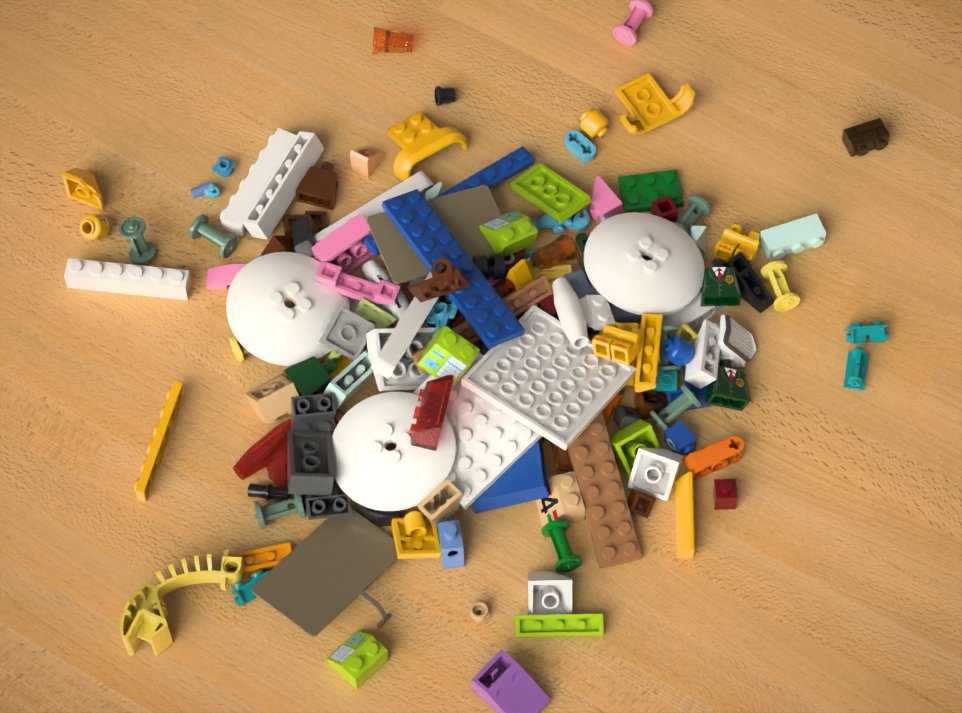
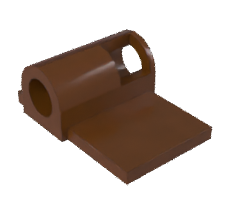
(444, 281)

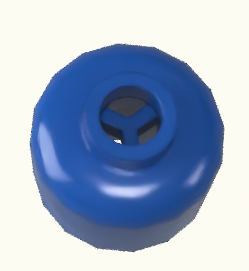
(678, 350)

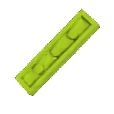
(559, 625)

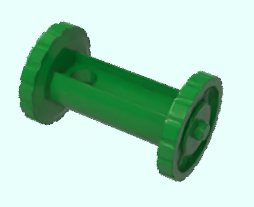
(567, 561)

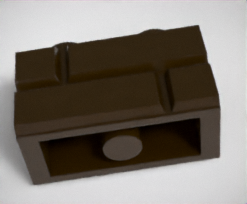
(865, 137)

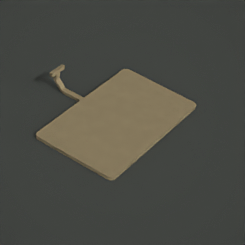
(461, 214)
(328, 573)

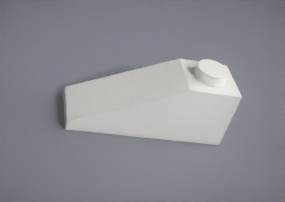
(704, 365)

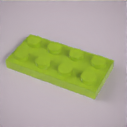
(550, 192)

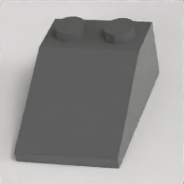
(309, 463)

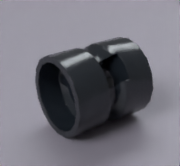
(494, 261)

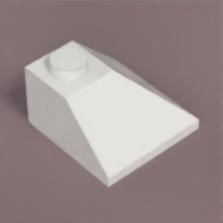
(655, 472)
(549, 593)

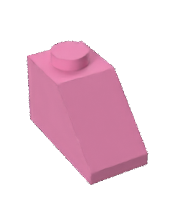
(604, 201)

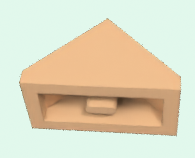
(365, 160)

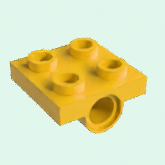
(415, 537)

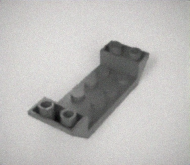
(317, 414)

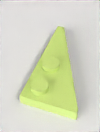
(372, 314)

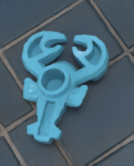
(578, 224)
(442, 313)

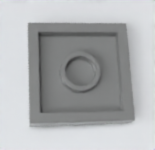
(346, 333)

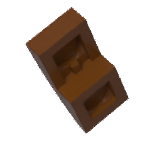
(318, 217)

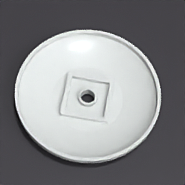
(638, 285)
(263, 321)
(384, 477)

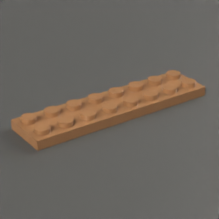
(603, 496)

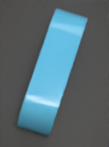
(578, 147)

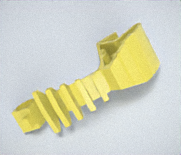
(146, 611)

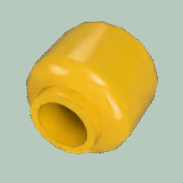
(594, 123)
(94, 226)

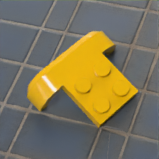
(650, 104)
(419, 140)

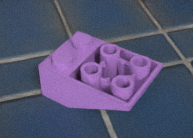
(508, 687)

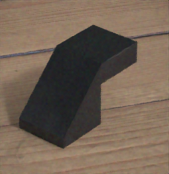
(303, 234)
(379, 518)

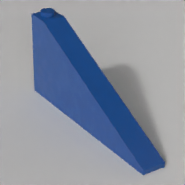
(519, 484)

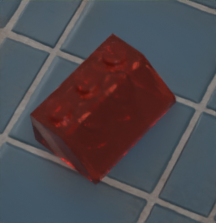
(431, 412)

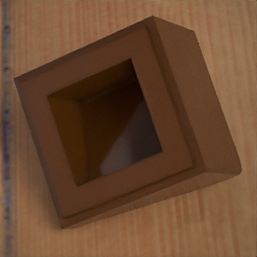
(640, 503)

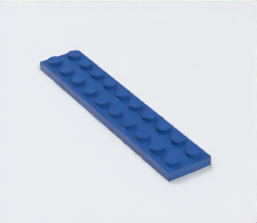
(433, 241)

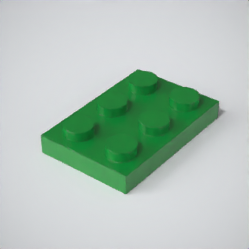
(642, 189)

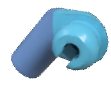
(206, 189)

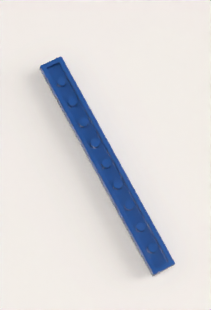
(490, 176)

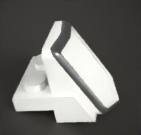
(735, 342)

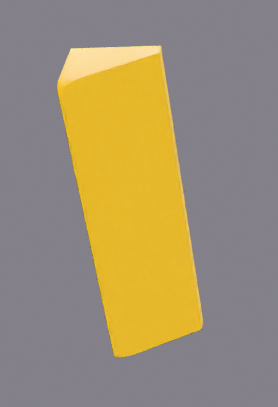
(649, 352)
(685, 516)

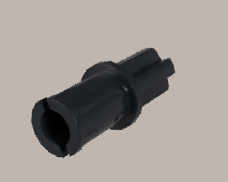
(268, 492)

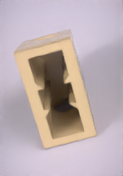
(439, 505)

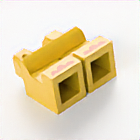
(734, 242)
(617, 343)

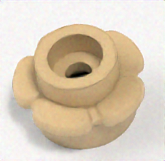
(479, 606)

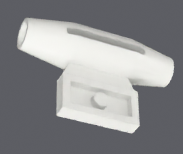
(375, 273)
(578, 313)

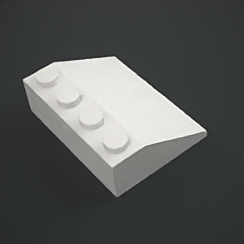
(406, 374)

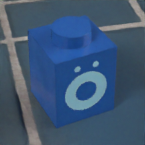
(680, 439)

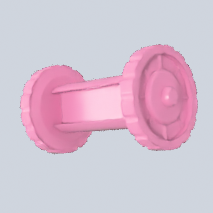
(626, 33)

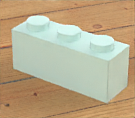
(792, 237)
(350, 380)

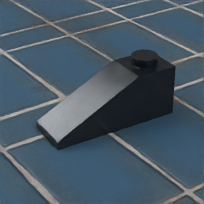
(750, 285)

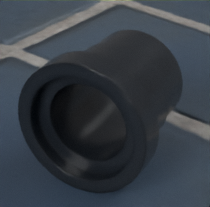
(444, 95)

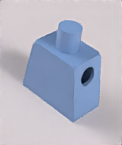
(451, 540)

